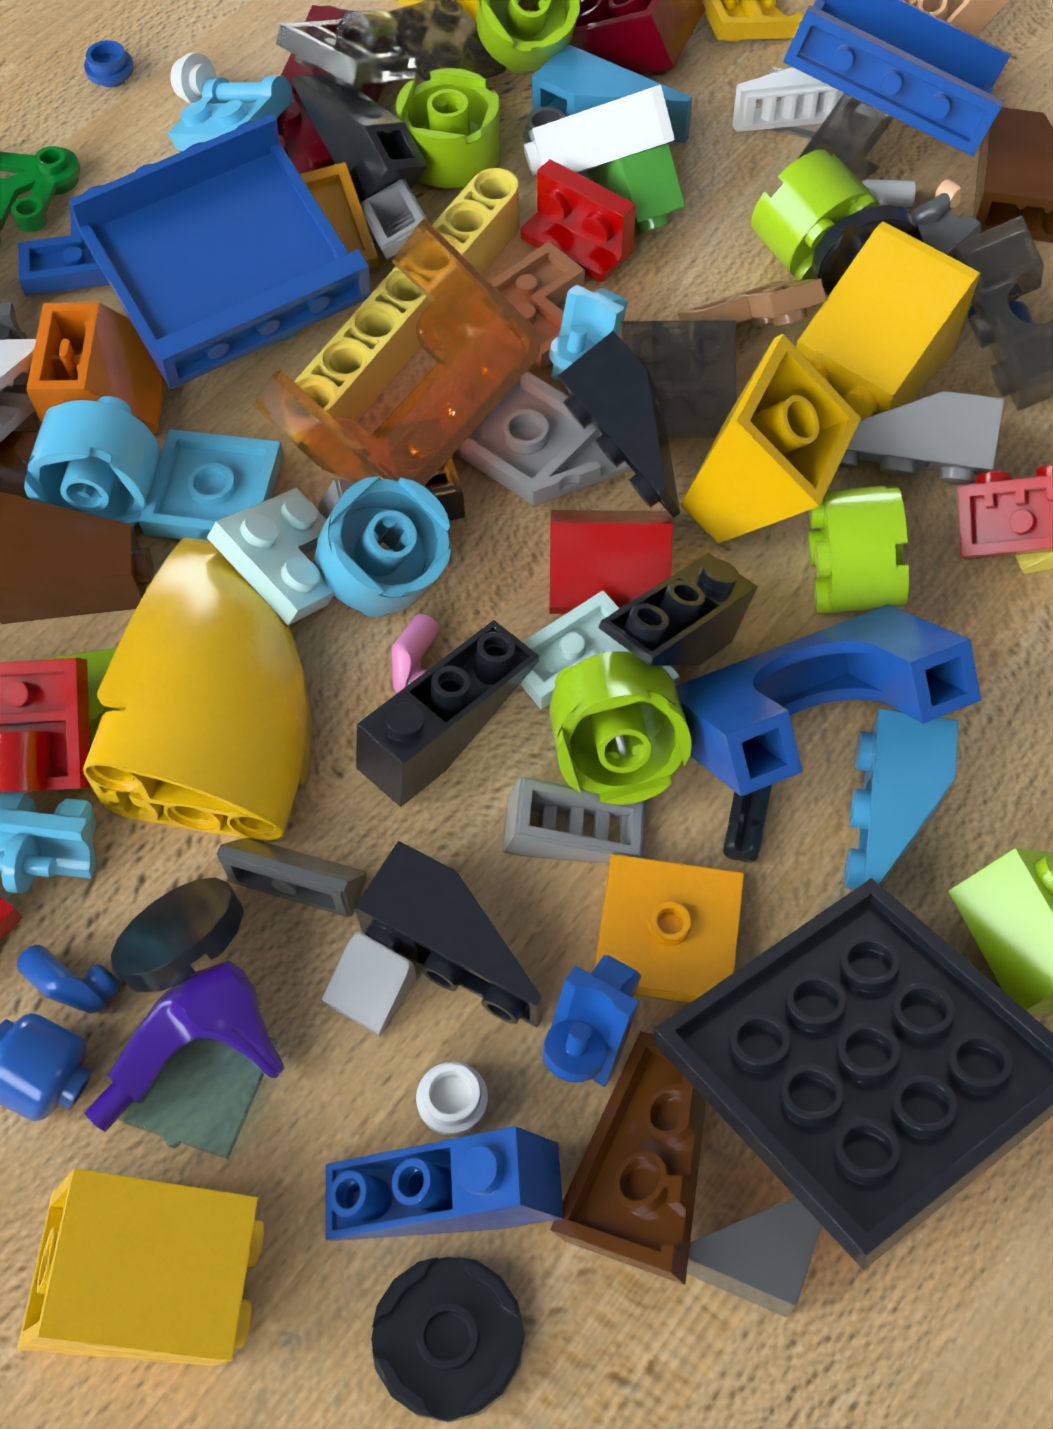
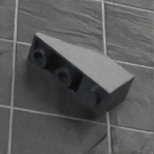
(361, 134)
(625, 406)
(685, 615)
(440, 712)
(437, 922)

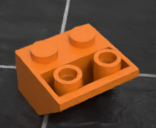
(93, 354)

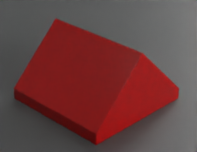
(607, 552)

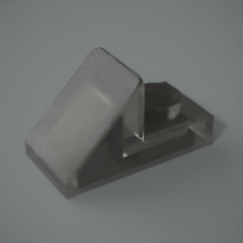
(851, 134)

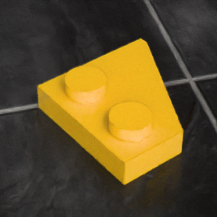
(750, 20)

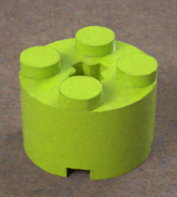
(522, 37)
(453, 125)
(810, 202)
(859, 550)
(618, 727)

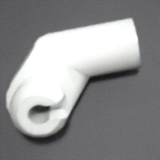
(892, 192)

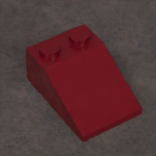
(637, 33)

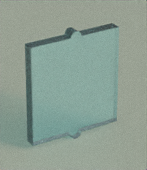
(200, 1098)

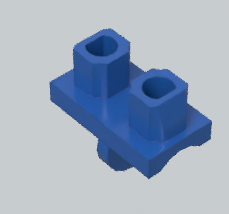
(592, 1022)

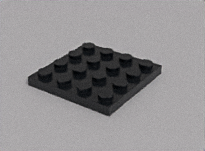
(867, 1067)

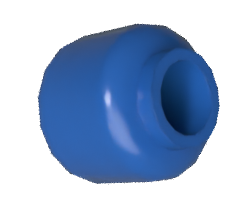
(40, 1066)

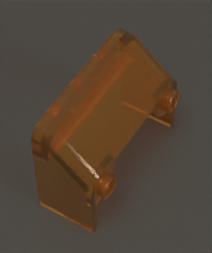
(479, 354)

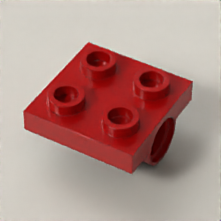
(44, 724)

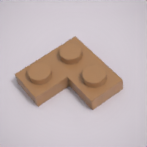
(536, 288)
(774, 302)

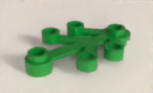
(47, 173)

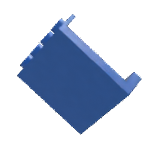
(903, 65)
(218, 251)

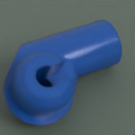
(63, 985)

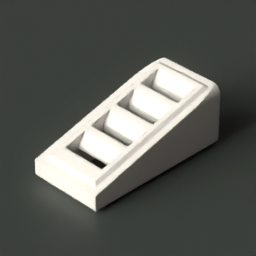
(801, 103)

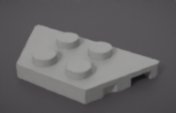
(537, 445)

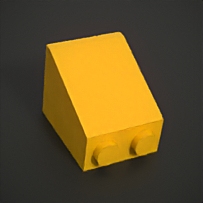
(889, 321)
(772, 448)
(142, 1271)

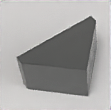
(760, 1256)

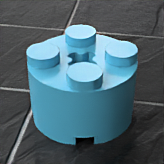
(93, 459)
(392, 513)

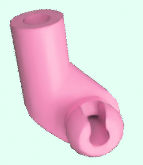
(410, 648)

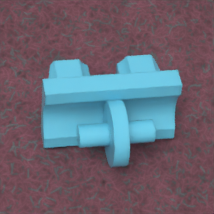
(584, 323)
(43, 842)

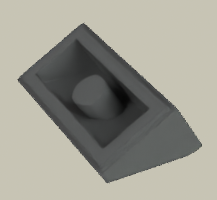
(292, 875)

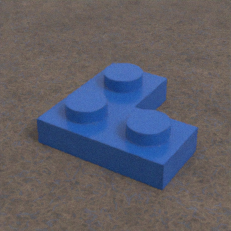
(58, 264)

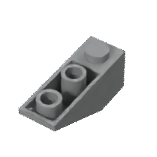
(936, 433)

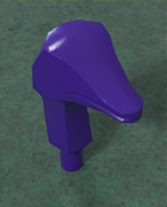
(210, 1005)

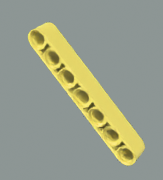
(382, 331)

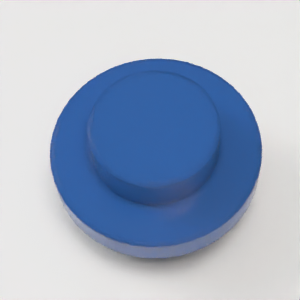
(108, 63)

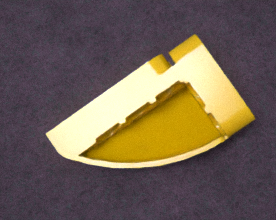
(207, 706)

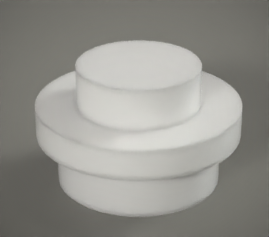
(189, 76)
(452, 1098)

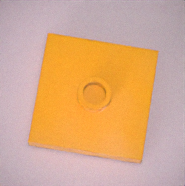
(671, 924)

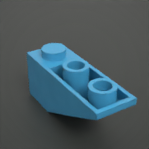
(582, 81)
(904, 786)

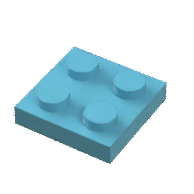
(206, 480)

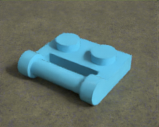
(228, 106)

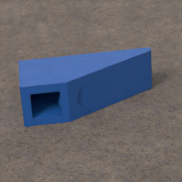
(446, 1187)

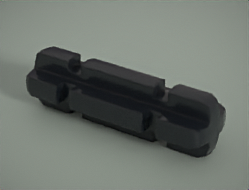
(746, 825)

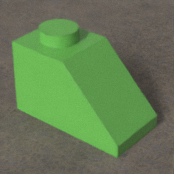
(647, 181)

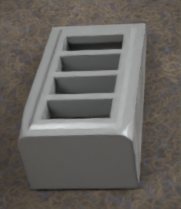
(392, 216)
(569, 845)

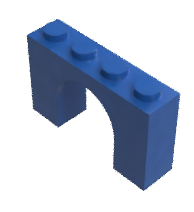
(886, 656)

